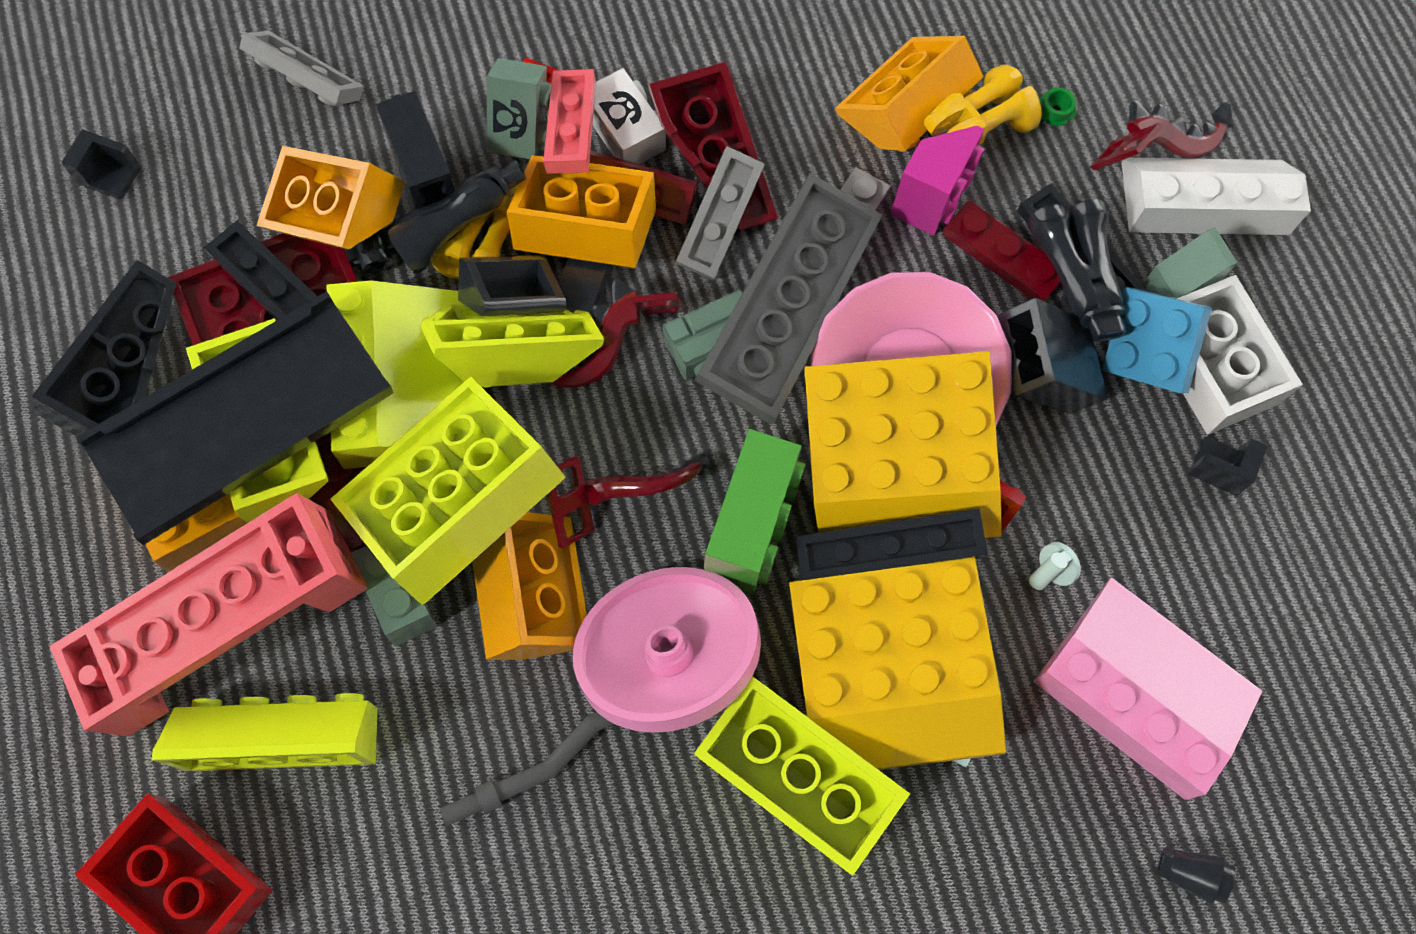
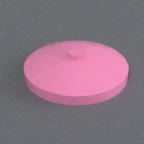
(667, 649)

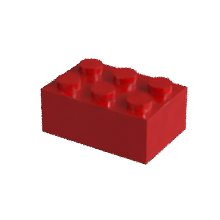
(172, 875)

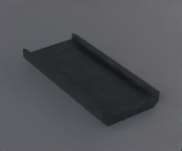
(234, 417)

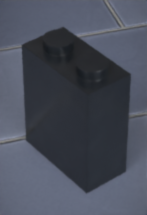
(415, 149)
(1052, 357)

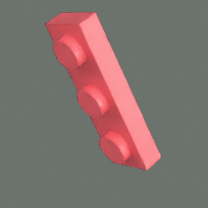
(570, 121)

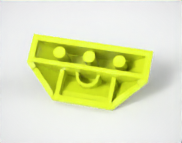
(510, 346)

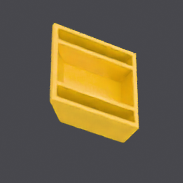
(903, 440)
(901, 663)

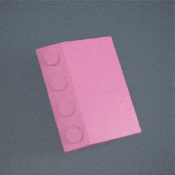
(1151, 690)

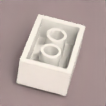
(1238, 362)

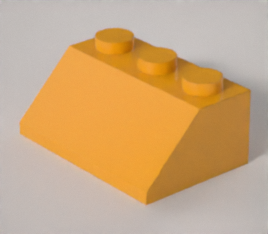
(907, 88)
(329, 198)
(529, 591)

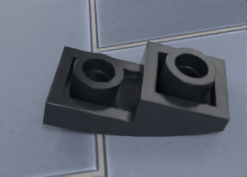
(584, 284)

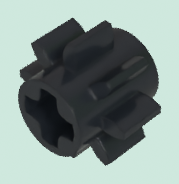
(373, 252)

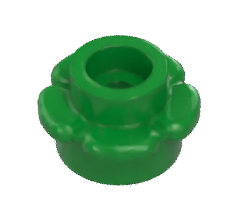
(1063, 101)

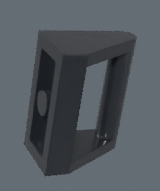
(509, 286)

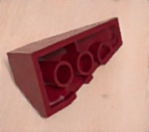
(704, 118)

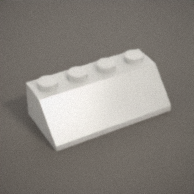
(1212, 193)

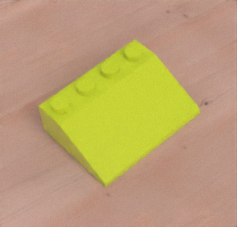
(389, 328)
(447, 490)

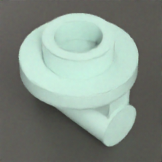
(1057, 565)

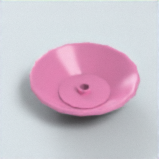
(914, 318)

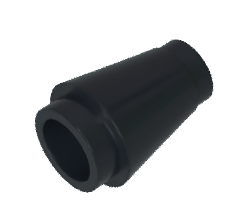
(1198, 873)

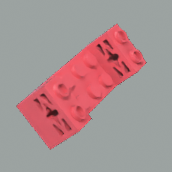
(202, 610)

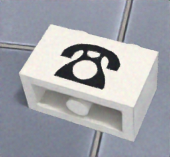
(626, 119)

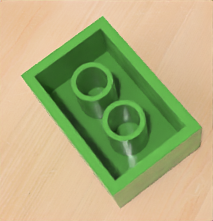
(755, 511)

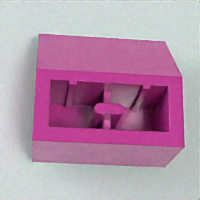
(937, 178)

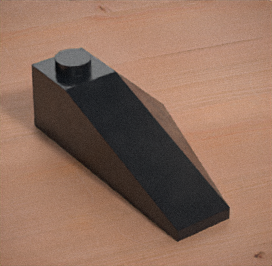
(111, 356)

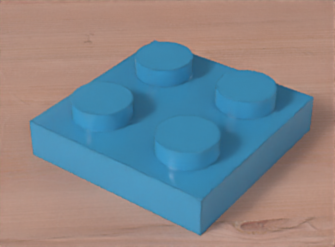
(1159, 341)

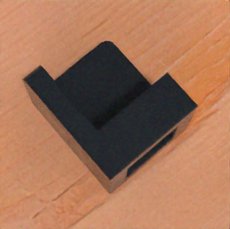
(101, 164)
(1226, 466)

